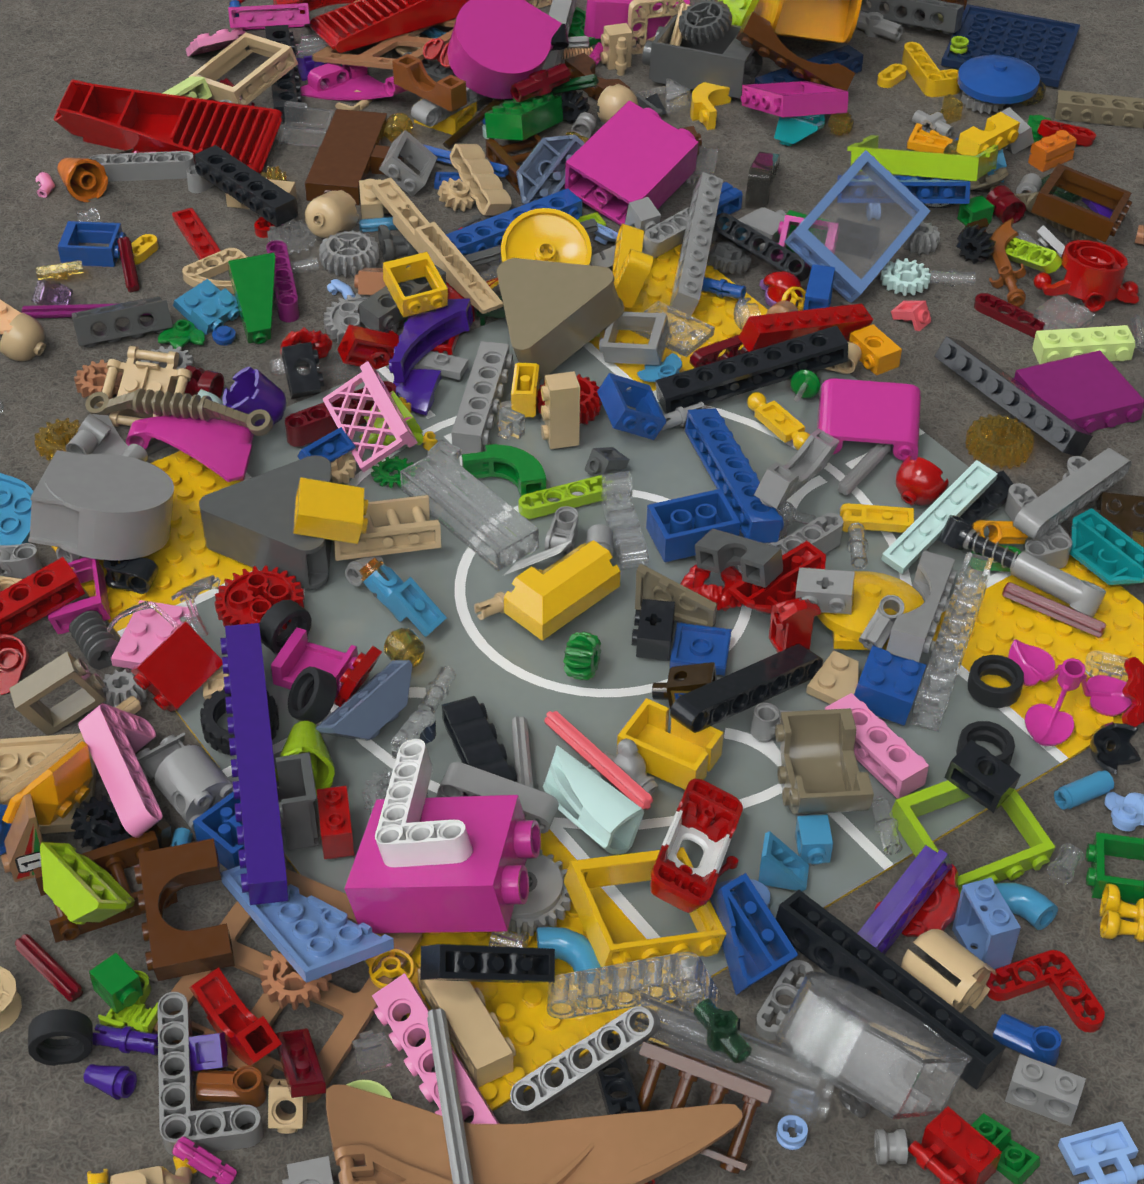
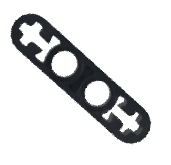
(617, 1082)

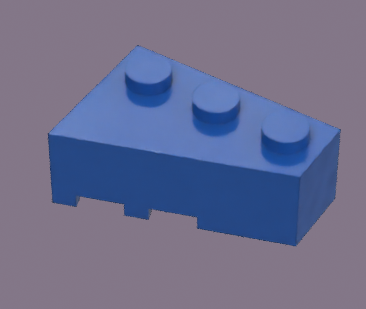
(753, 937)

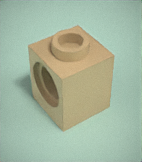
(278, 1119)

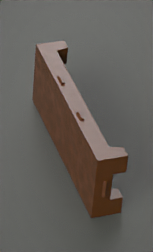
(345, 153)

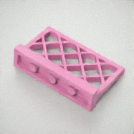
(384, 403)

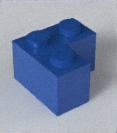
(221, 824)

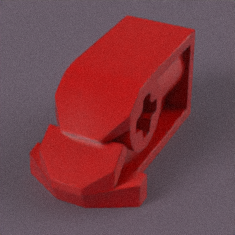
(368, 345)
(792, 623)

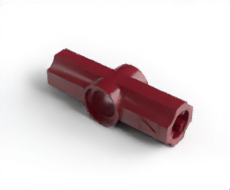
(540, 82)

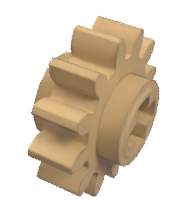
(455, 195)

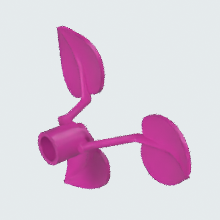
(1053, 726)

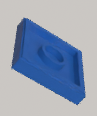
(701, 645)

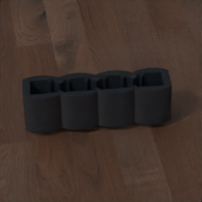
(476, 738)

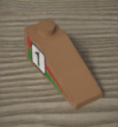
(23, 842)

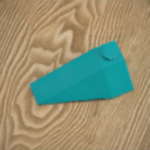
(796, 128)

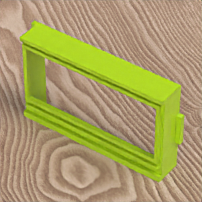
(928, 163)

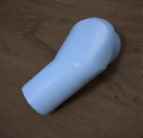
(337, 285)

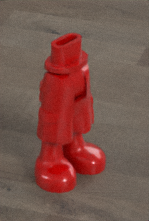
(437, 49)

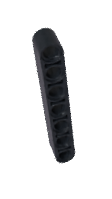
(745, 688)

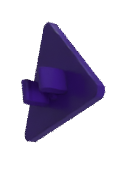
(306, 65)

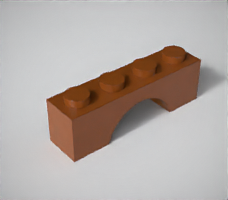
(412, 76)

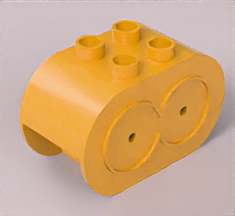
(812, 19)

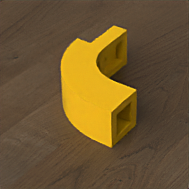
(704, 99)

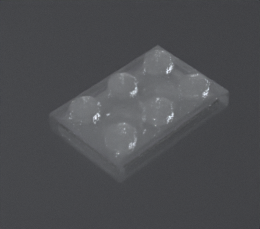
(685, 331)

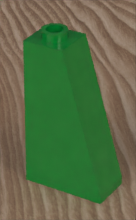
(254, 292)

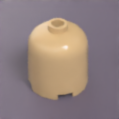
(331, 214)

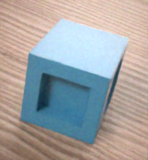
(814, 838)

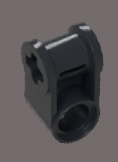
(131, 574)

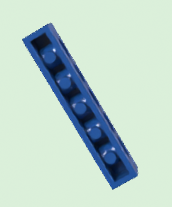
(936, 190)

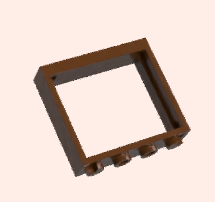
(1076, 216)

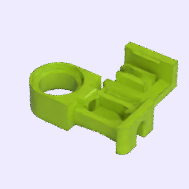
(135, 1015)

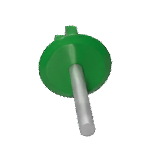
(805, 384)

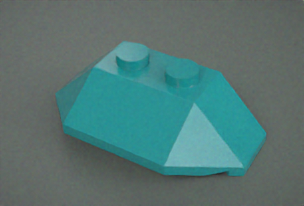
(1106, 550)

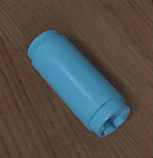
(1084, 790)

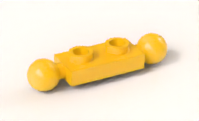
(777, 420)

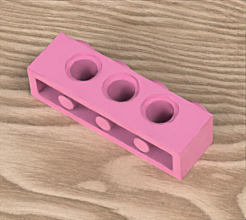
(883, 751)

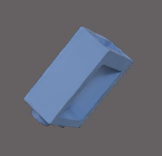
(986, 922)

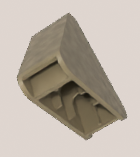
(555, 308)

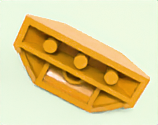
(57, 787)

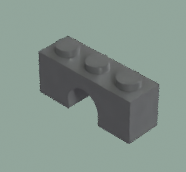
(758, 561)

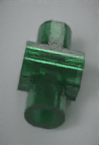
(722, 1031)

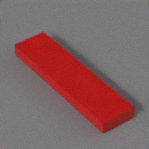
(195, 233)

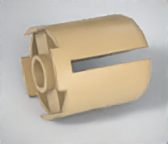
(958, 961)

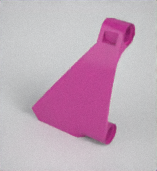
(339, 83)
(214, 442)

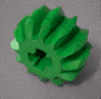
(582, 655)

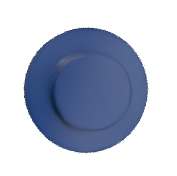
(224, 335)

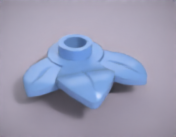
(1126, 810)

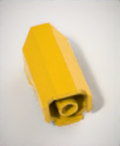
(555, 596)

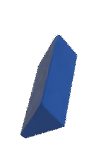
(330, 446)

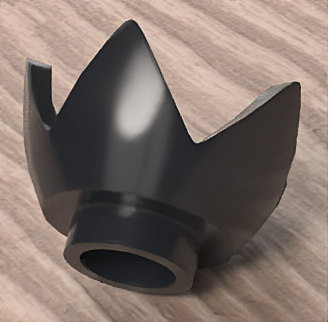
(1119, 749)

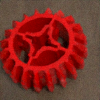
(589, 399)

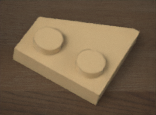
(835, 678)

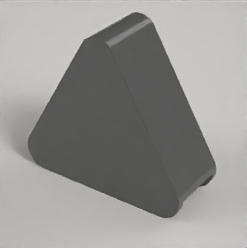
(256, 523)

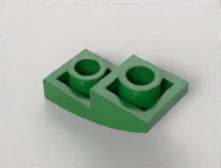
(1015, 1160)

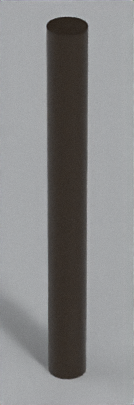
(471, 124)

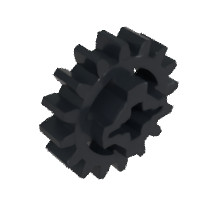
(103, 825)

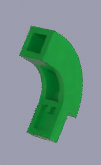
(507, 463)

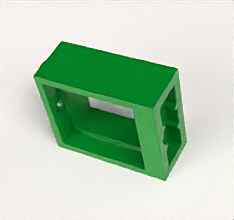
(1117, 846)

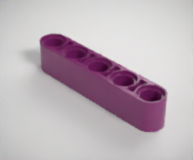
(284, 284)

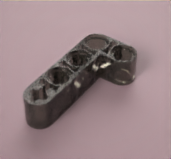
(760, 179)

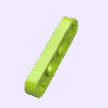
(1033, 256)
(537, 504)

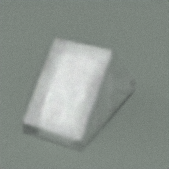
(676, 97)

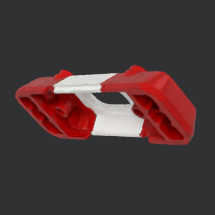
(709, 819)

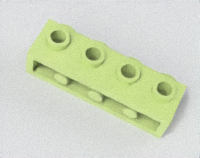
(1113, 341)

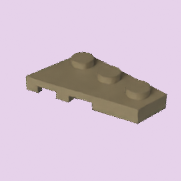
(689, 605)

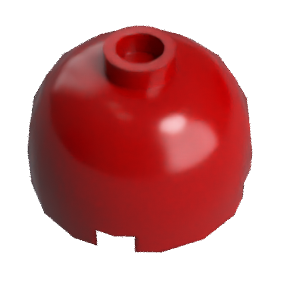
(920, 481)

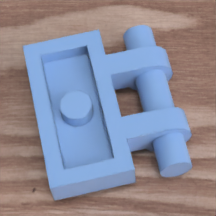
(1101, 1148)

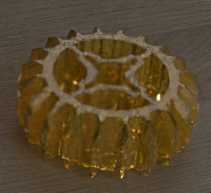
(999, 441)

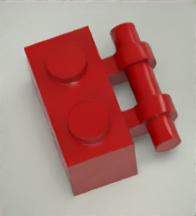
(955, 1151)

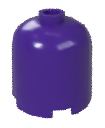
(254, 392)

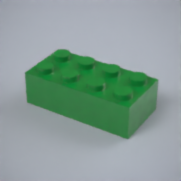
(524, 118)

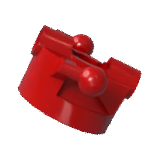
(1091, 271)

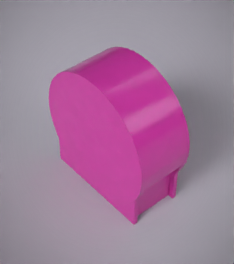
(499, 44)

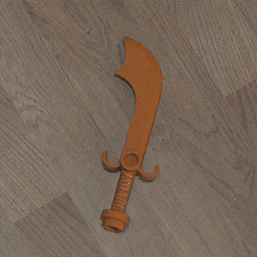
(1008, 277)

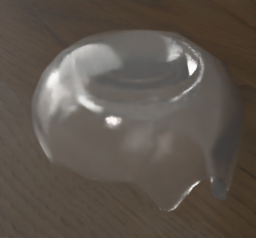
(743, 310)

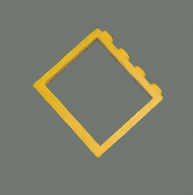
(631, 869)

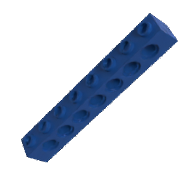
(490, 231)
(732, 474)

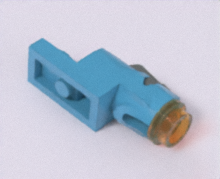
(401, 597)

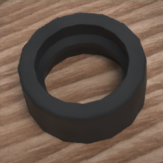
(275, 619)
(312, 695)
(990, 695)
(990, 733)
(60, 1023)

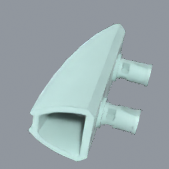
(593, 803)

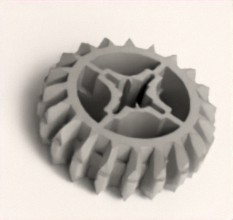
(348, 253)

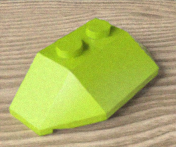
(80, 885)

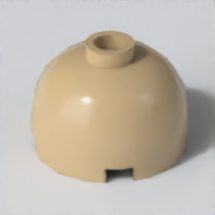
(613, 99)
(24, 339)

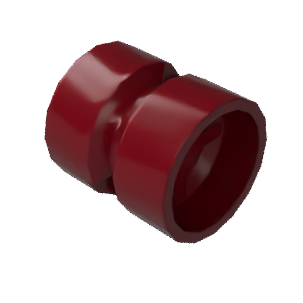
(1006, 204)
(205, 380)

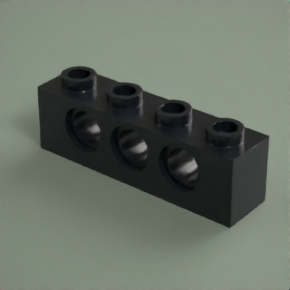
(487, 964)

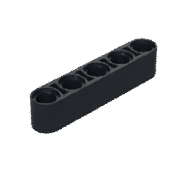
(752, 242)

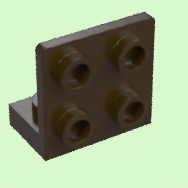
(1123, 511)

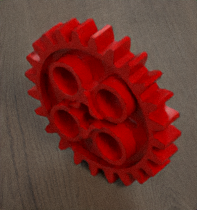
(253, 593)

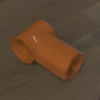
(231, 1085)

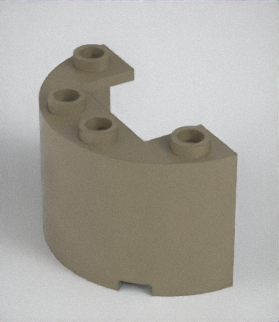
(821, 763)

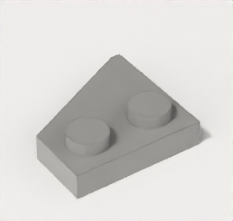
(1049, 241)

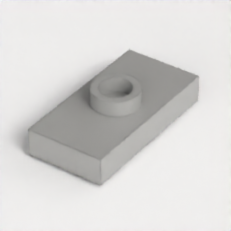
(449, 365)

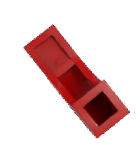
(245, 1034)

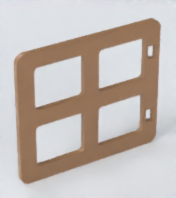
(372, 57)
(355, 1007)

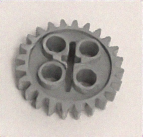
(345, 313)

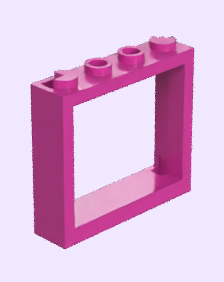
(269, 15)
(794, 98)

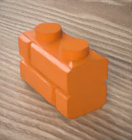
(1052, 150)

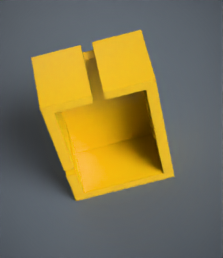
(672, 755)

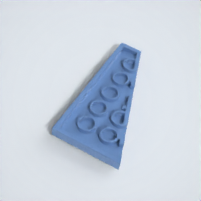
(310, 931)

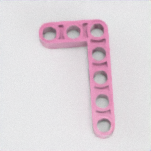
(113, 740)

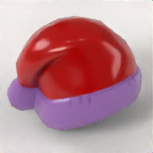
(777, 284)

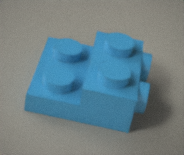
(207, 306)

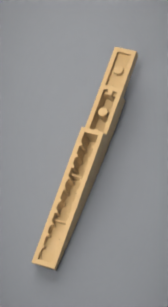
(431, 239)

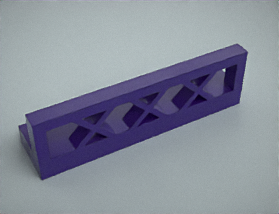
(906, 898)

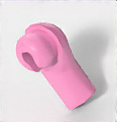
(46, 184)

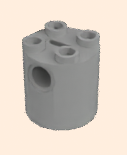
(191, 782)

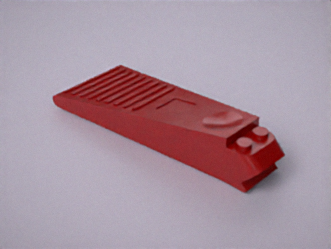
(379, 20)
(167, 122)

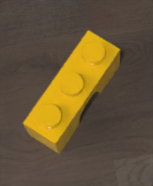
(999, 131)

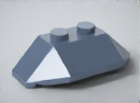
(545, 167)
(372, 704)

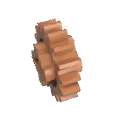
(93, 379)
(289, 984)

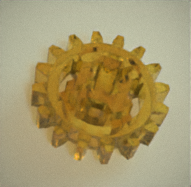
(55, 437)

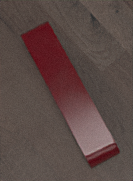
(316, 421)

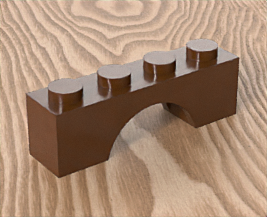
(584, 65)

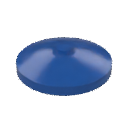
(998, 79)

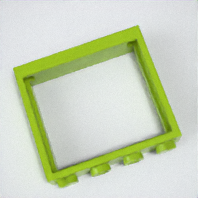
(945, 793)

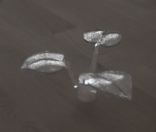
(189, 594)

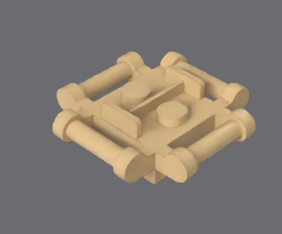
(144, 376)

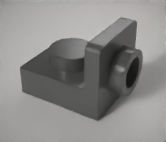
(605, 459)

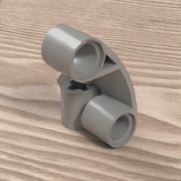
(100, 437)

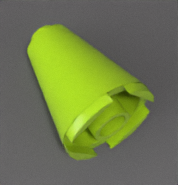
(305, 739)

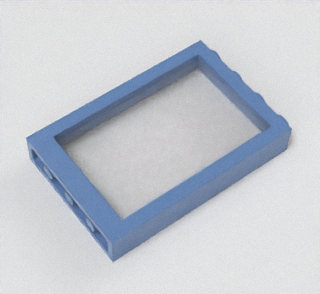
(858, 225)

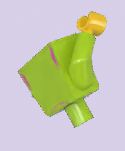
(405, 408)

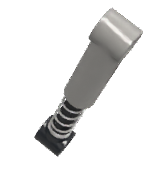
(1078, 593)

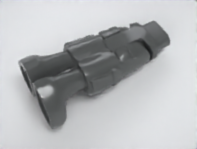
(395, 246)

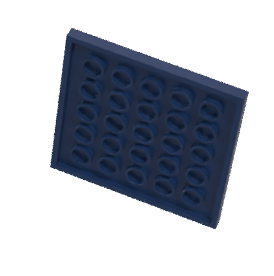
(1036, 40)

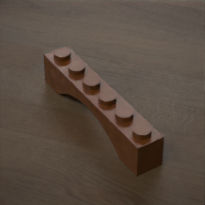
(760, 36)

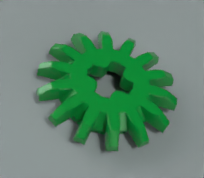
(382, 473)

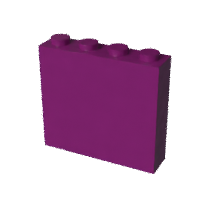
(1085, 390)

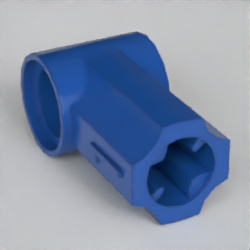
(1029, 1039)

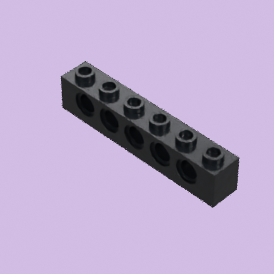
(246, 185)

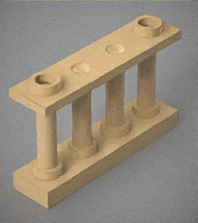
(397, 536)

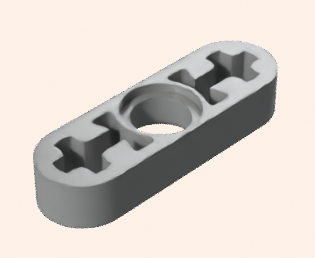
(782, 987)

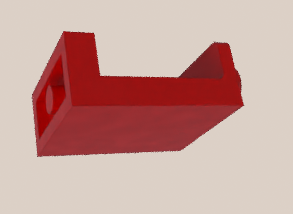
(177, 667)

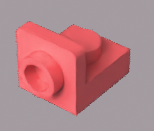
(913, 311)

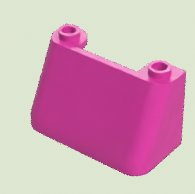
(871, 414)

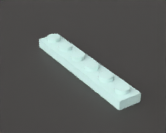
(932, 521)

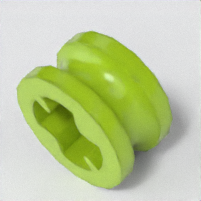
(959, 44)

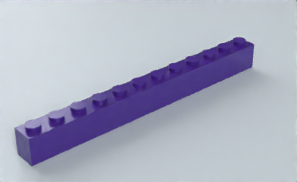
(254, 766)

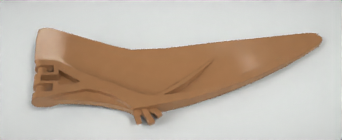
(409, 1144)

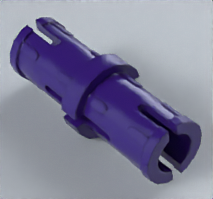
(125, 1039)

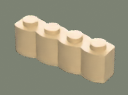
(480, 177)

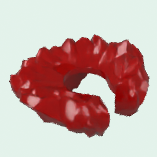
(318, 340)
(695, 581)

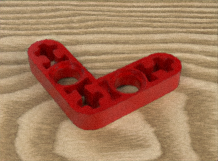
(1056, 979)

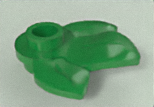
(182, 333)

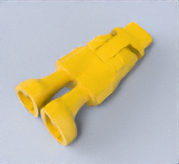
(1114, 909)

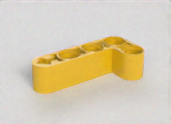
(926, 74)

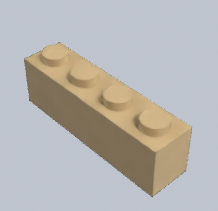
(471, 1028)

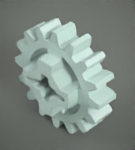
(905, 277)

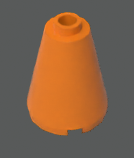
(83, 178)

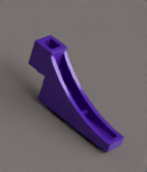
(427, 331)

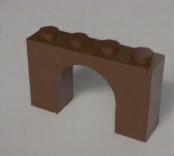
(174, 950)

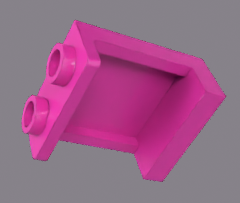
(300, 654)

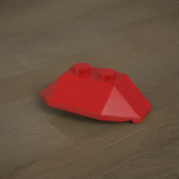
(784, 586)

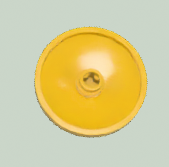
(546, 236)
(868, 592)

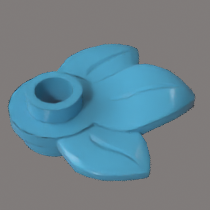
(669, 367)

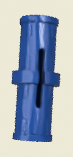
(723, 288)

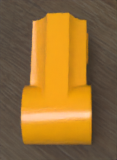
(1000, 532)

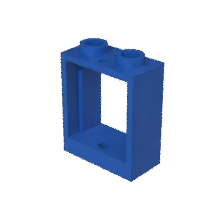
(91, 232)
(819, 287)
(648, 416)

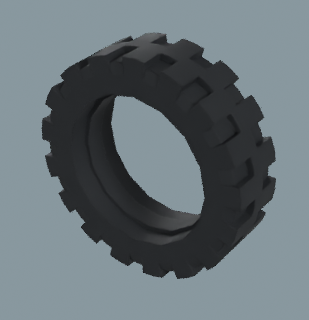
(215, 708)

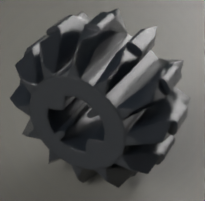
(573, 105)
(975, 244)

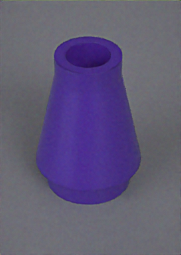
(113, 1080)

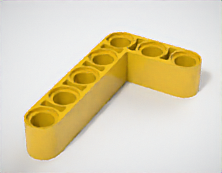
(630, 264)

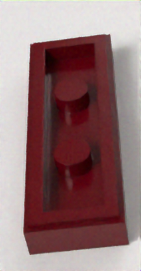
(300, 1063)

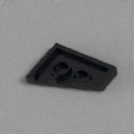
(990, 499)

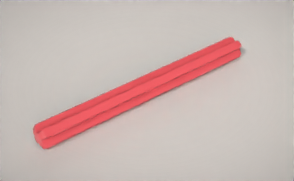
(598, 760)

